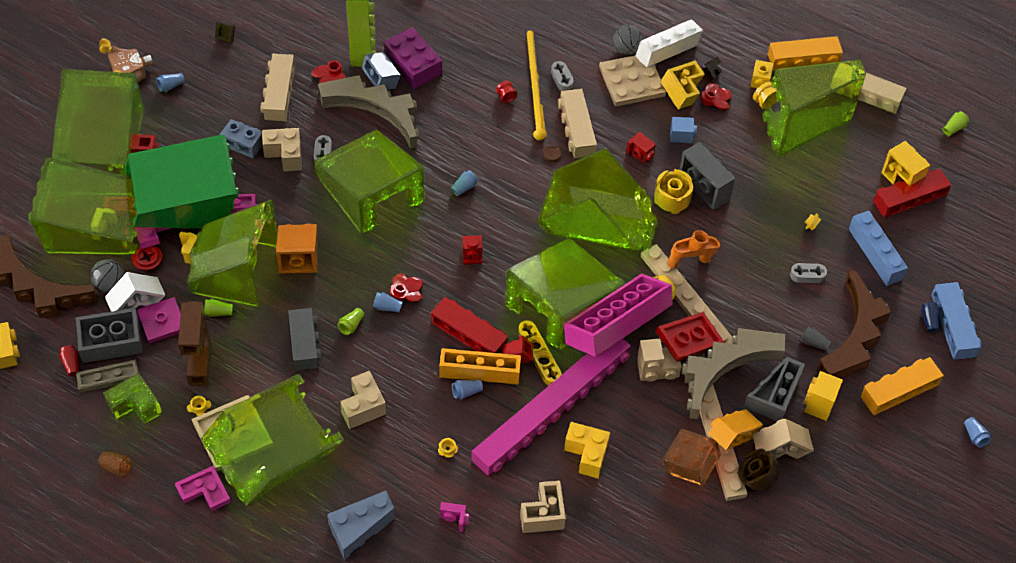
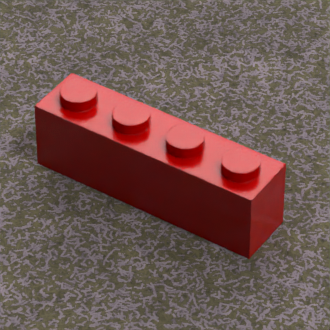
(904, 197)
(467, 327)

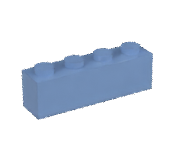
(877, 248)
(956, 321)

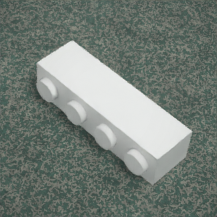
(669, 43)

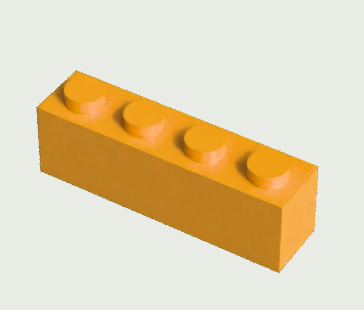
(804, 52)
(479, 366)
(901, 385)

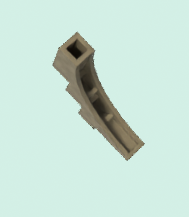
(353, 93)
(745, 348)

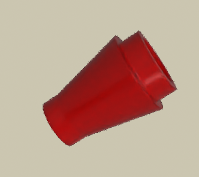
(70, 358)

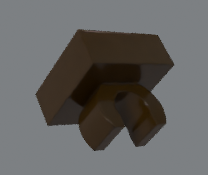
(225, 31)
(712, 66)

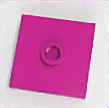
(160, 320)

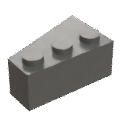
(775, 392)

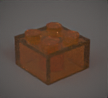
(691, 456)

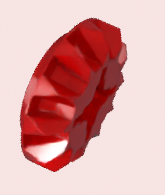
(152, 252)

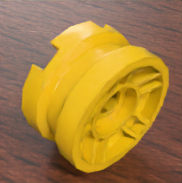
(765, 95)

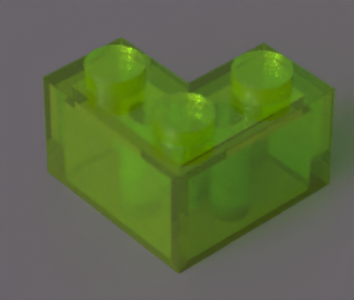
(133, 395)

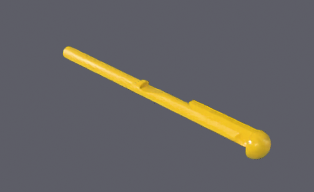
(540, 133)

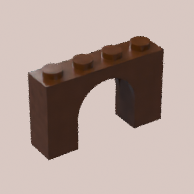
(195, 342)

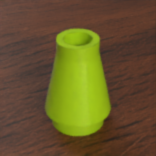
(956, 123)
(217, 308)
(349, 322)

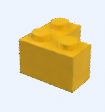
(682, 82)
(904, 164)
(822, 395)
(590, 444)

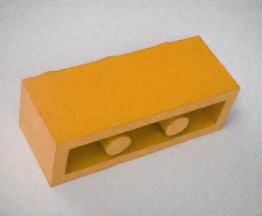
(735, 428)

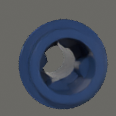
(930, 313)

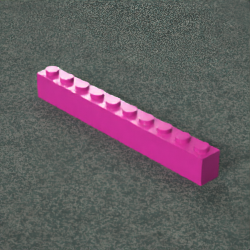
(547, 407)

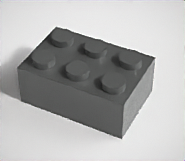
(708, 175)
(108, 335)

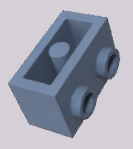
(380, 70)
(243, 138)

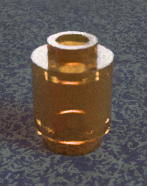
(114, 463)

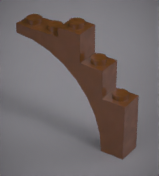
(28, 286)
(869, 313)

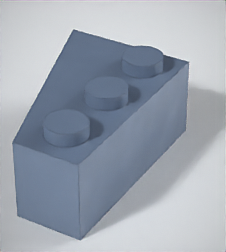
(359, 521)

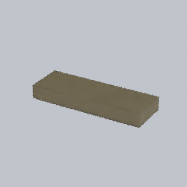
(106, 376)

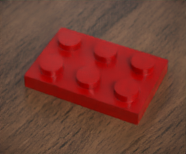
(689, 336)

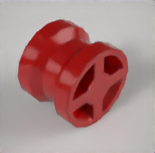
(506, 92)

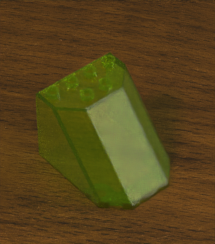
(598, 204)
(222, 258)

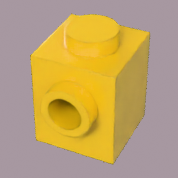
(760, 77)

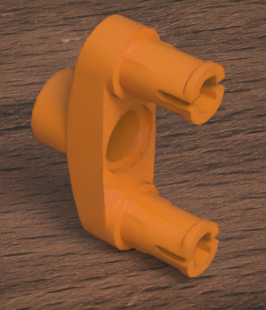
(698, 245)

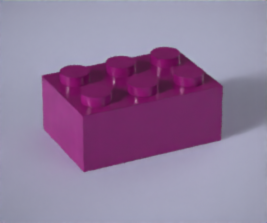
(413, 58)

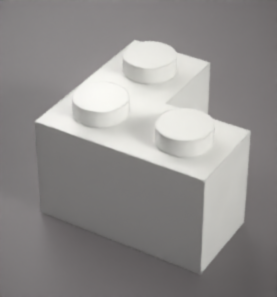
(134, 291)

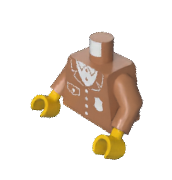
(126, 60)

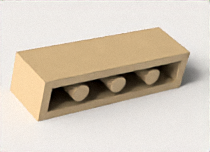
(278, 87)
(881, 93)
(577, 123)

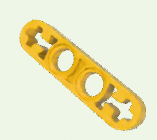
(542, 352)

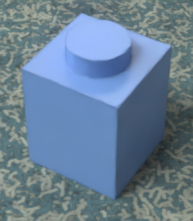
(682, 130)

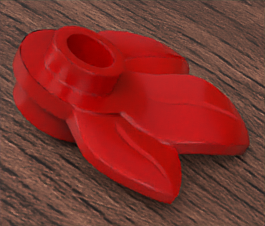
(331, 72)
(716, 96)
(406, 288)

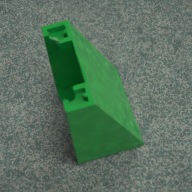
(182, 183)

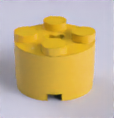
(673, 191)

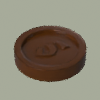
(552, 153)

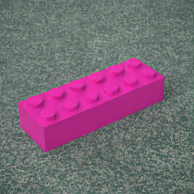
(618, 314)

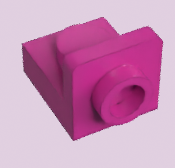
(453, 512)

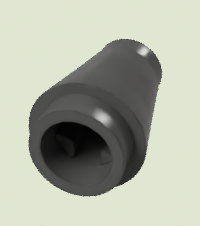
(815, 339)

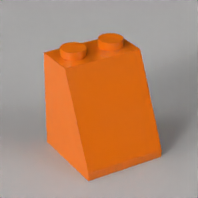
(297, 248)

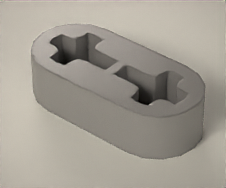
(565, 75)
(318, 150)
(808, 273)

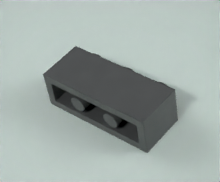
(304, 339)

